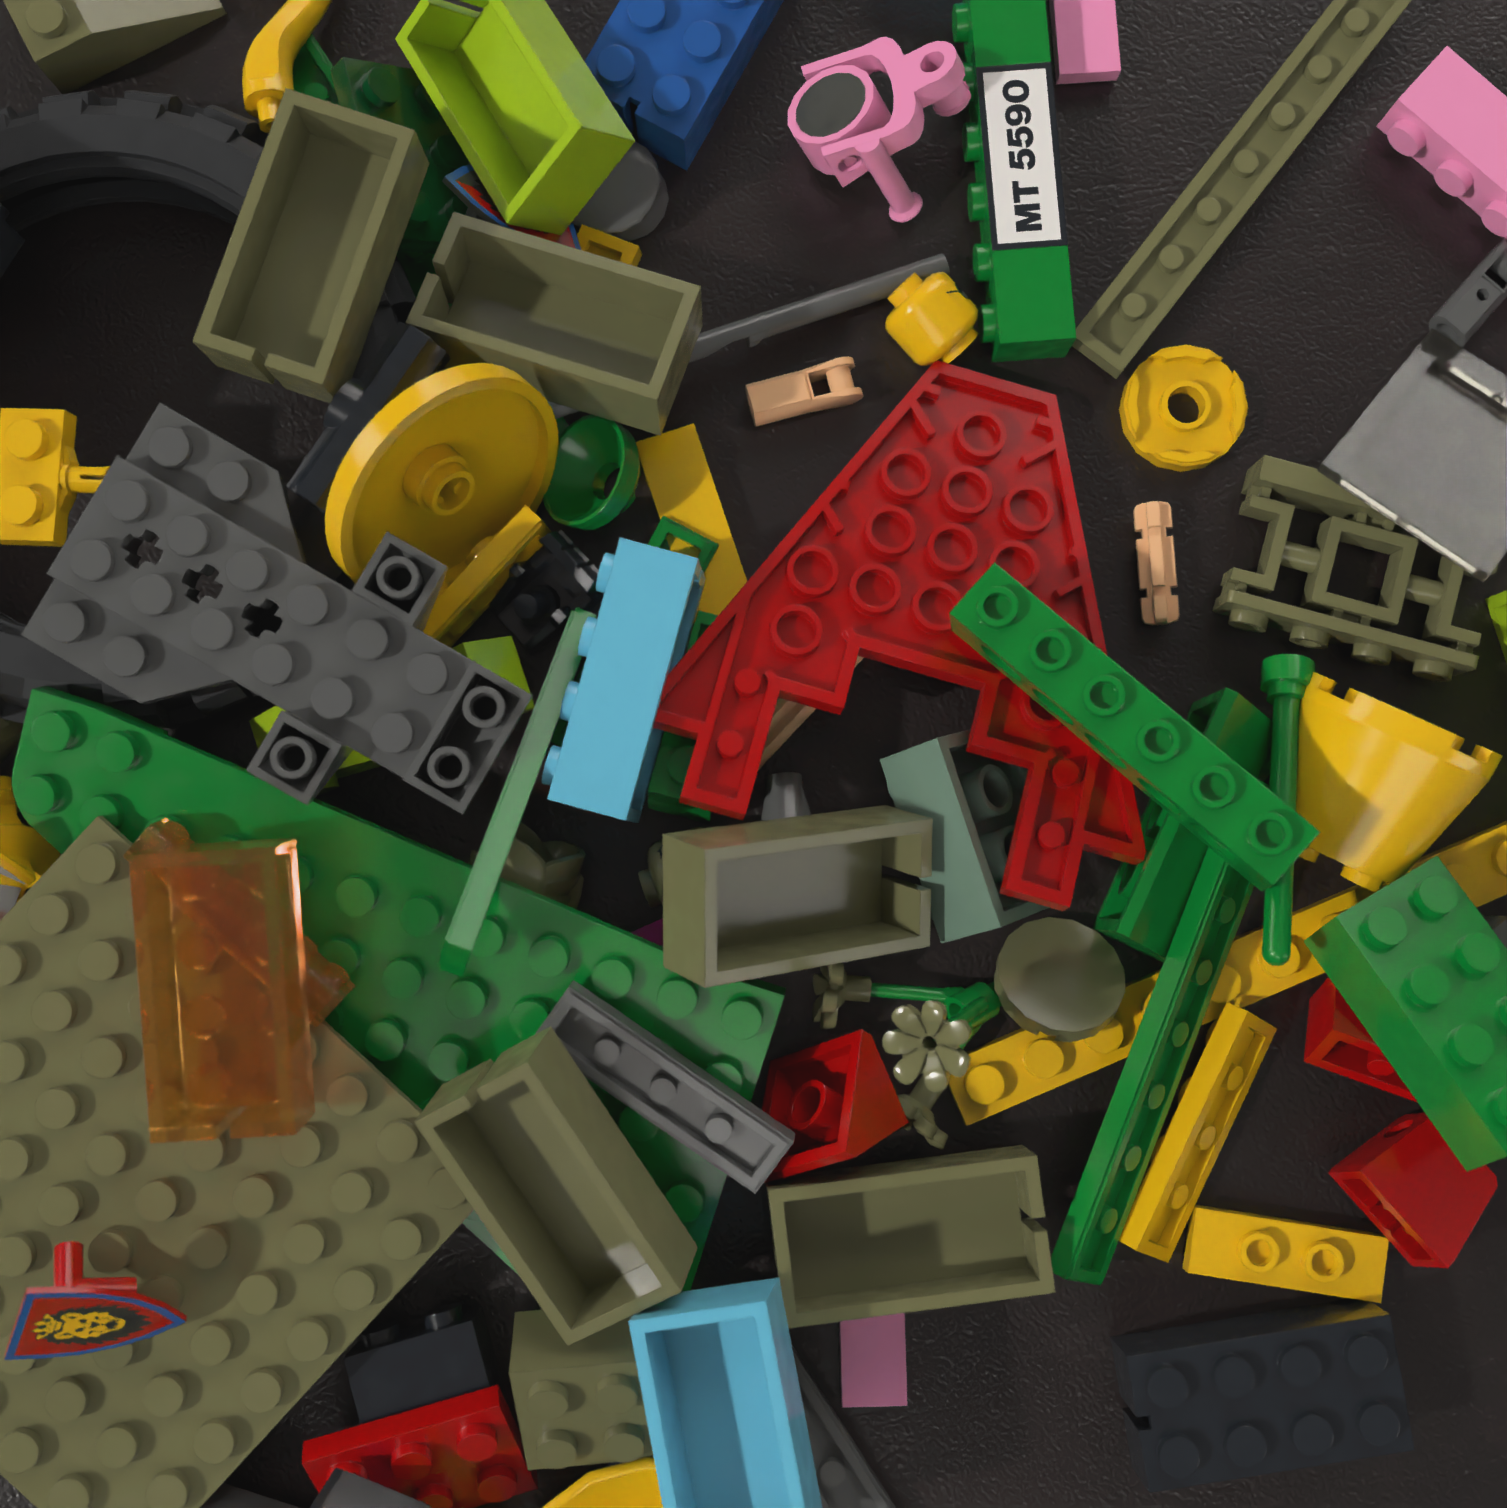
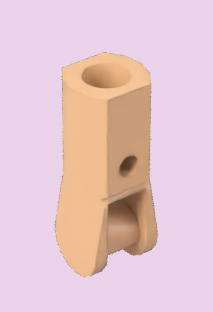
(793, 394)

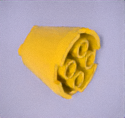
(1379, 782)

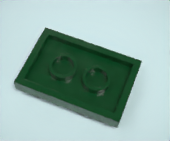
(400, 98)

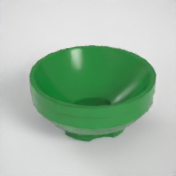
(585, 459)

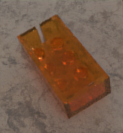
(222, 989)

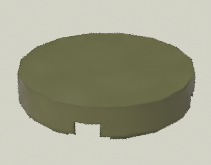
(1059, 979)

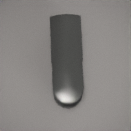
(1473, 299)

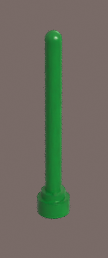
(1284, 682)

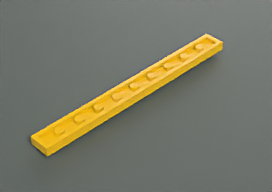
(1032, 1064)

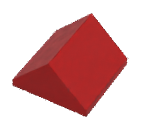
(833, 1101)

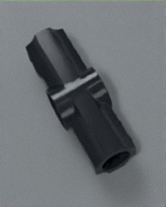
(398, 365)

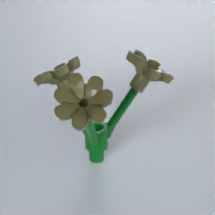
(924, 1039)

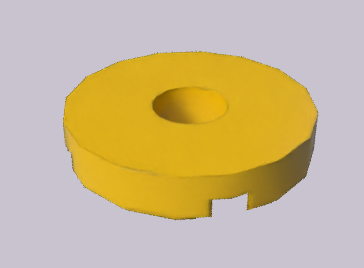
(1163, 438)

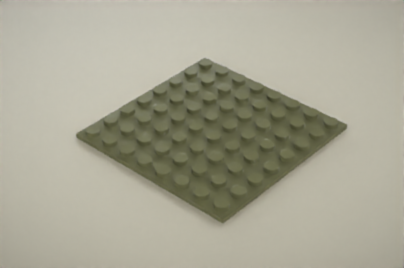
(256, 1239)

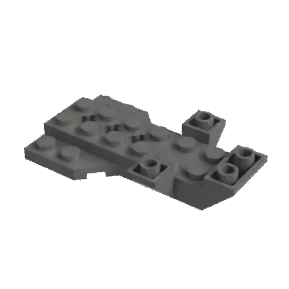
(342, 663)

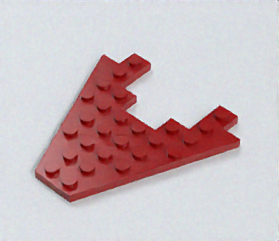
(873, 568)

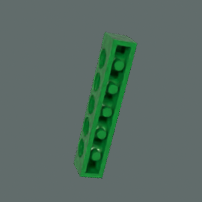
(1131, 728)

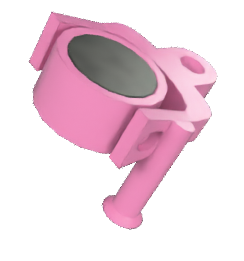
(848, 126)

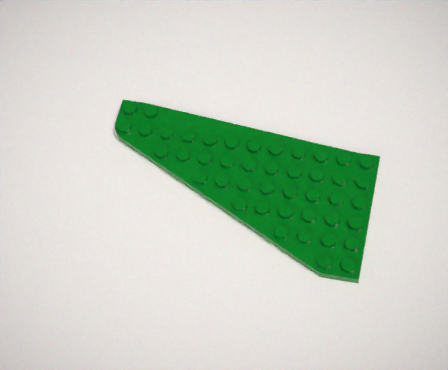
(383, 916)

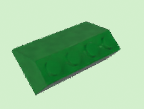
(1151, 896)

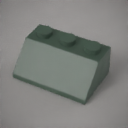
(973, 826)

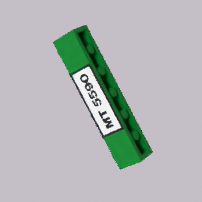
(1017, 180)

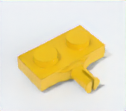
(40, 475)

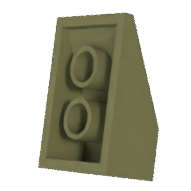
(91, 38)

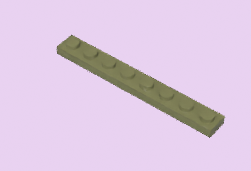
(1232, 180)

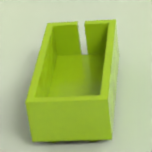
(517, 105)

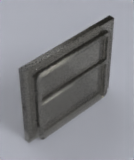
(1435, 454)

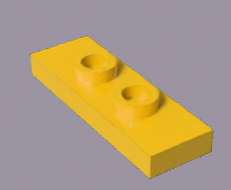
(486, 573)
(1286, 1253)

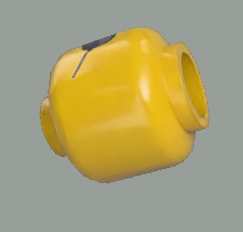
(931, 318)

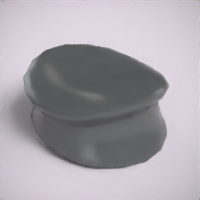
(629, 199)

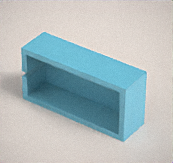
(628, 654)
(724, 1399)

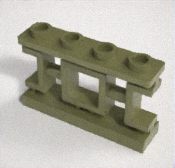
(1272, 493)

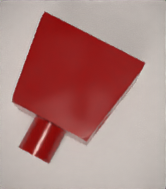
(1416, 1190)

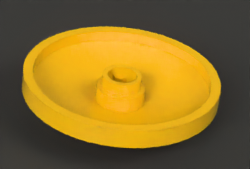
(443, 467)

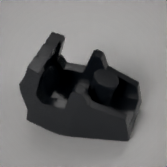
(545, 590)

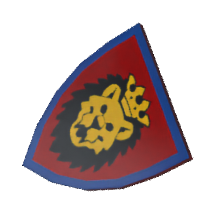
(84, 1313)

